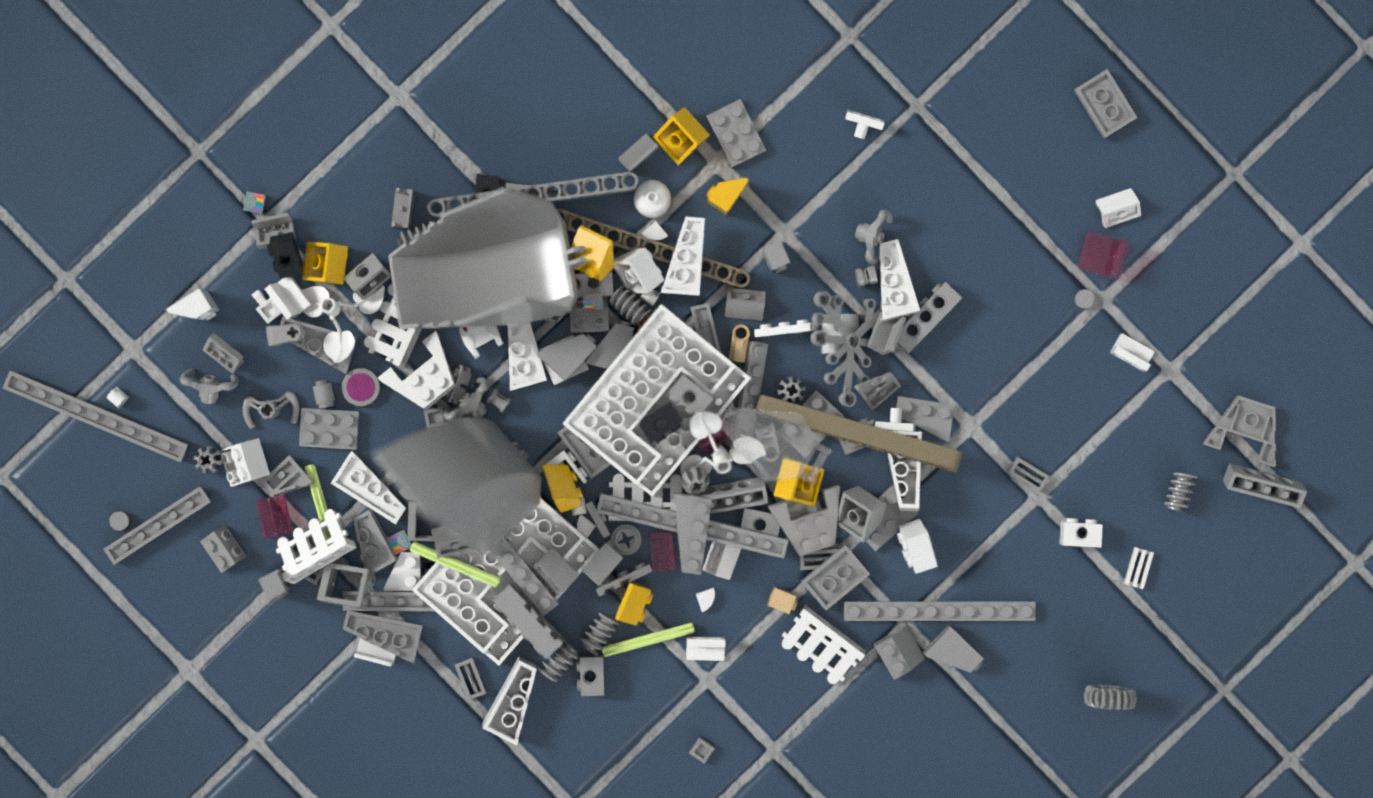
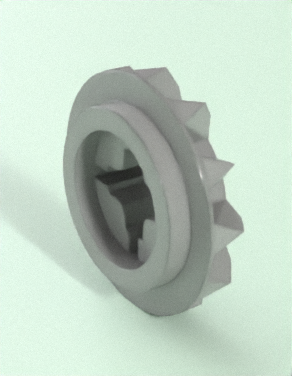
(635, 542)

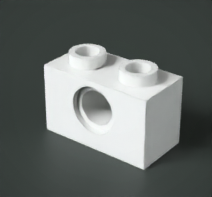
(1092, 535)

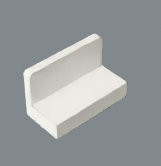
(1119, 207)
(288, 297)
(1132, 352)
(721, 560)
(705, 648)
(374, 654)

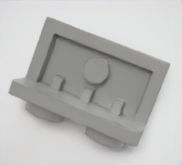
(272, 226)
(223, 548)

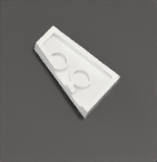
(785, 327)

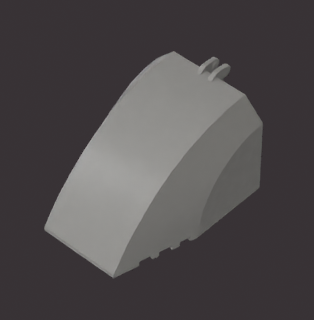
(487, 265)
(465, 478)

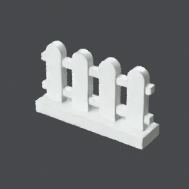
(407, 337)
(637, 492)
(314, 559)
(823, 628)

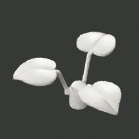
(339, 344)
(704, 425)

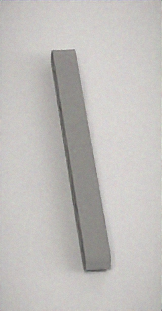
(543, 191)

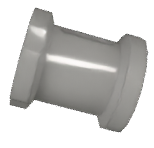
(498, 400)

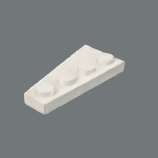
(685, 267)
(896, 286)
(524, 364)
(363, 485)

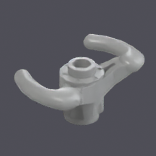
(873, 235)
(208, 385)
(469, 403)
(270, 408)

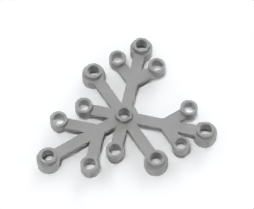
(849, 364)

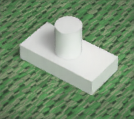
(864, 122)
(895, 422)

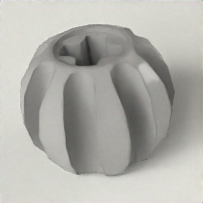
(796, 387)
(202, 460)
(695, 480)

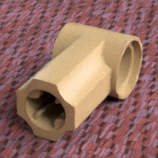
(739, 345)

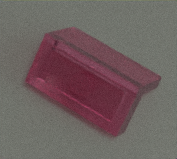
(274, 516)
(662, 551)

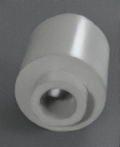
(323, 394)

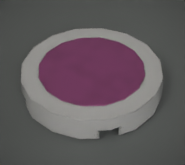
(361, 387)

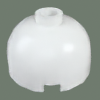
(652, 199)

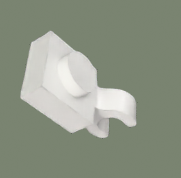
(267, 308)

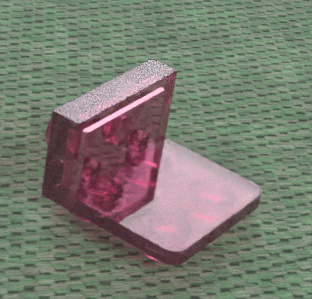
(1103, 255)

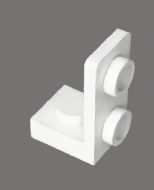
(558, 460)

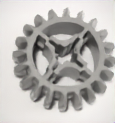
(1110, 697)

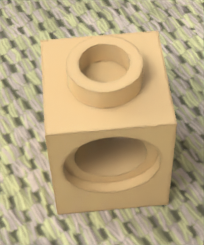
(782, 600)

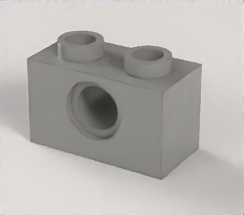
(776, 257)
(367, 276)
(683, 385)
(750, 516)
(274, 585)
(591, 687)

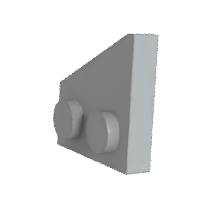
(877, 389)
(287, 477)

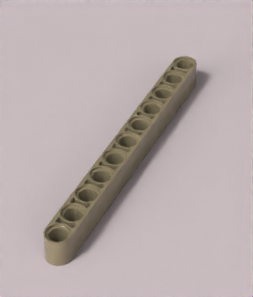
(660, 248)
(868, 435)

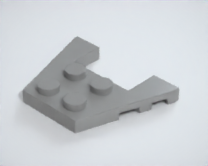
(1251, 421)
(812, 530)

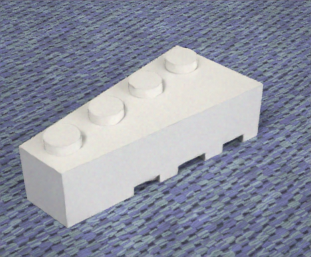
(906, 477)
(509, 707)

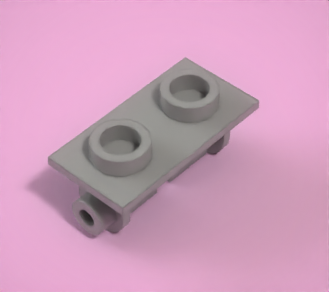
(460, 377)

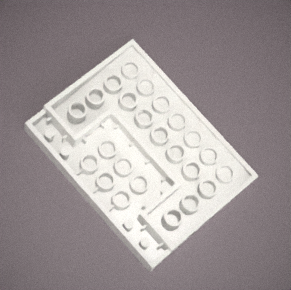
(640, 385)
(469, 602)

